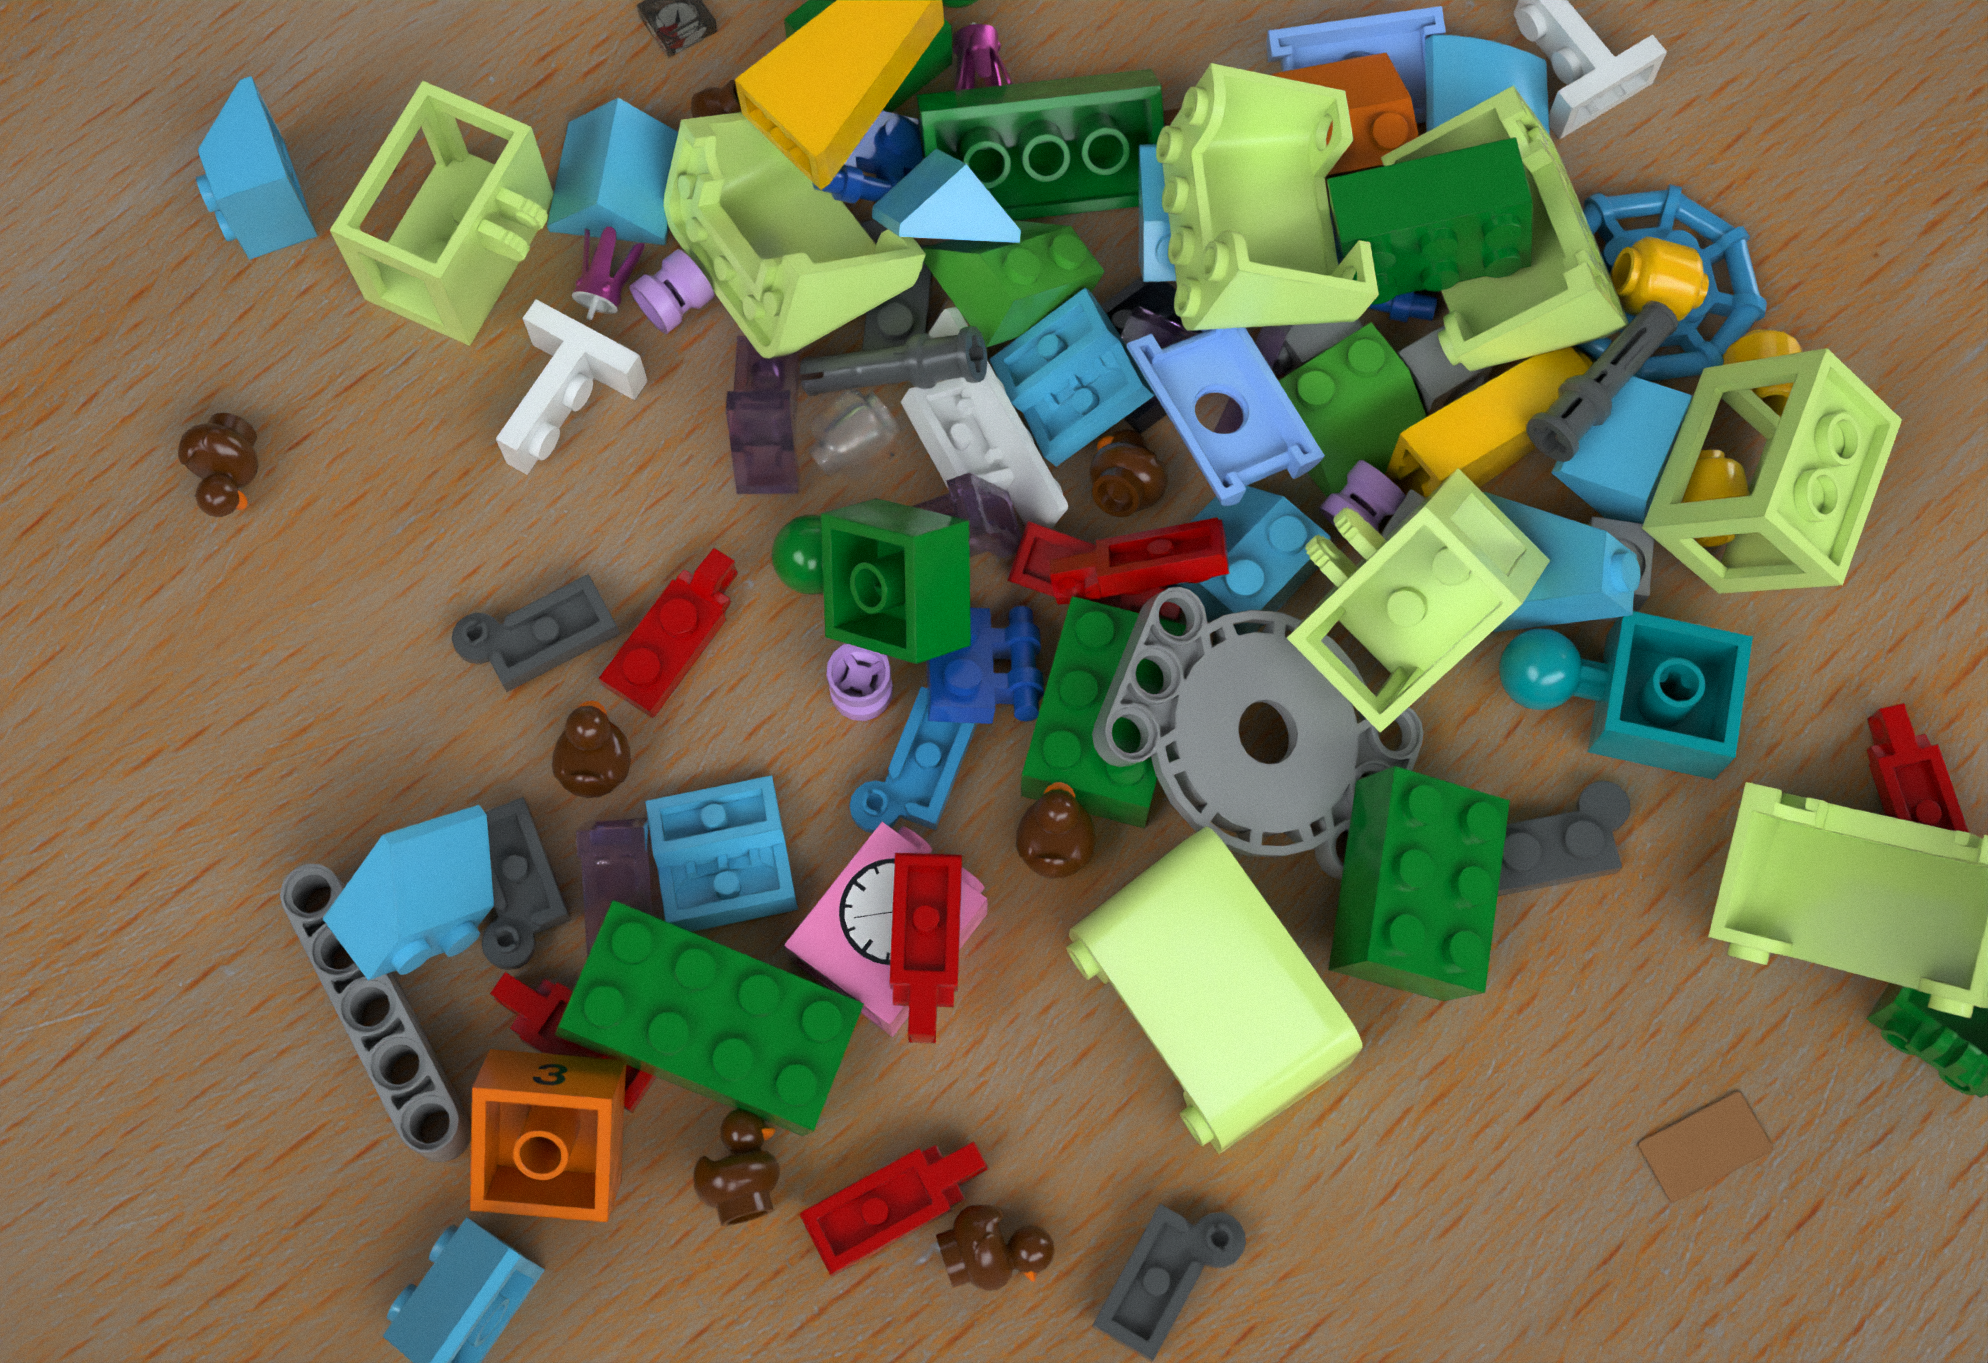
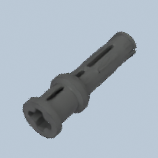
(920, 361)
(1588, 397)

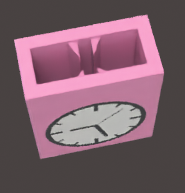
(850, 928)

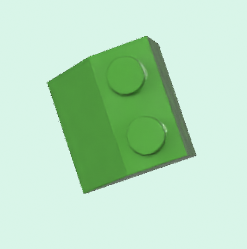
(1013, 285)
(1354, 404)

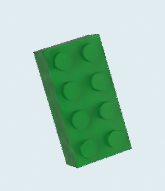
(710, 1019)

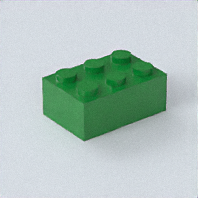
(1437, 218)
(1074, 694)
(1419, 885)

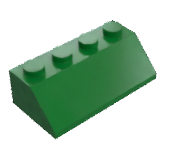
(1050, 141)

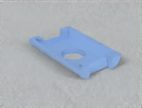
(1396, 33)
(1229, 364)

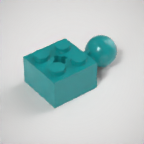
(1632, 717)

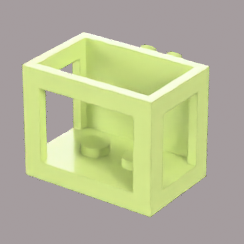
(461, 228)
(1806, 488)
(1418, 593)

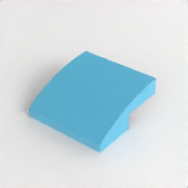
(1471, 70)
(1071, 377)
(721, 855)

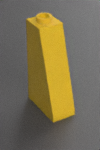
(835, 78)
(1483, 428)

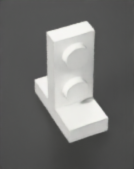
(1584, 62)
(564, 383)

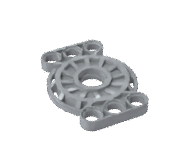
(1196, 738)

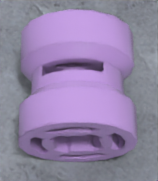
(672, 291)
(1367, 493)
(855, 669)

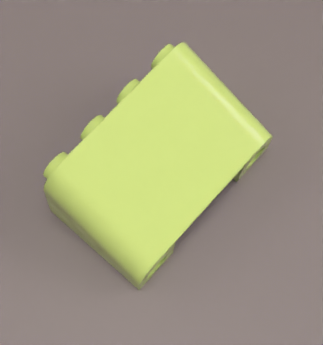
(1254, 204)

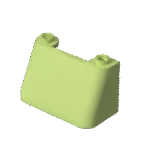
(770, 243)
(1567, 289)
(1858, 896)
(1217, 989)

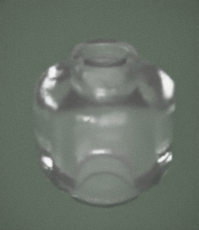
(854, 435)

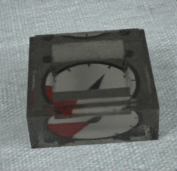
(677, 23)

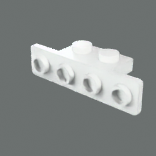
(980, 433)

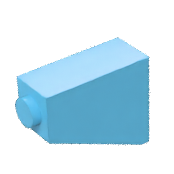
(1586, 575)

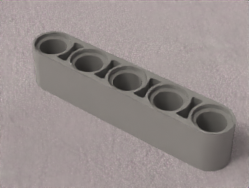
(387, 1041)

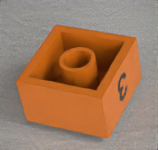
(547, 1135)

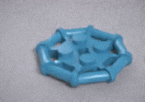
(1729, 244)

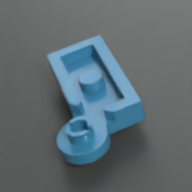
(918, 774)

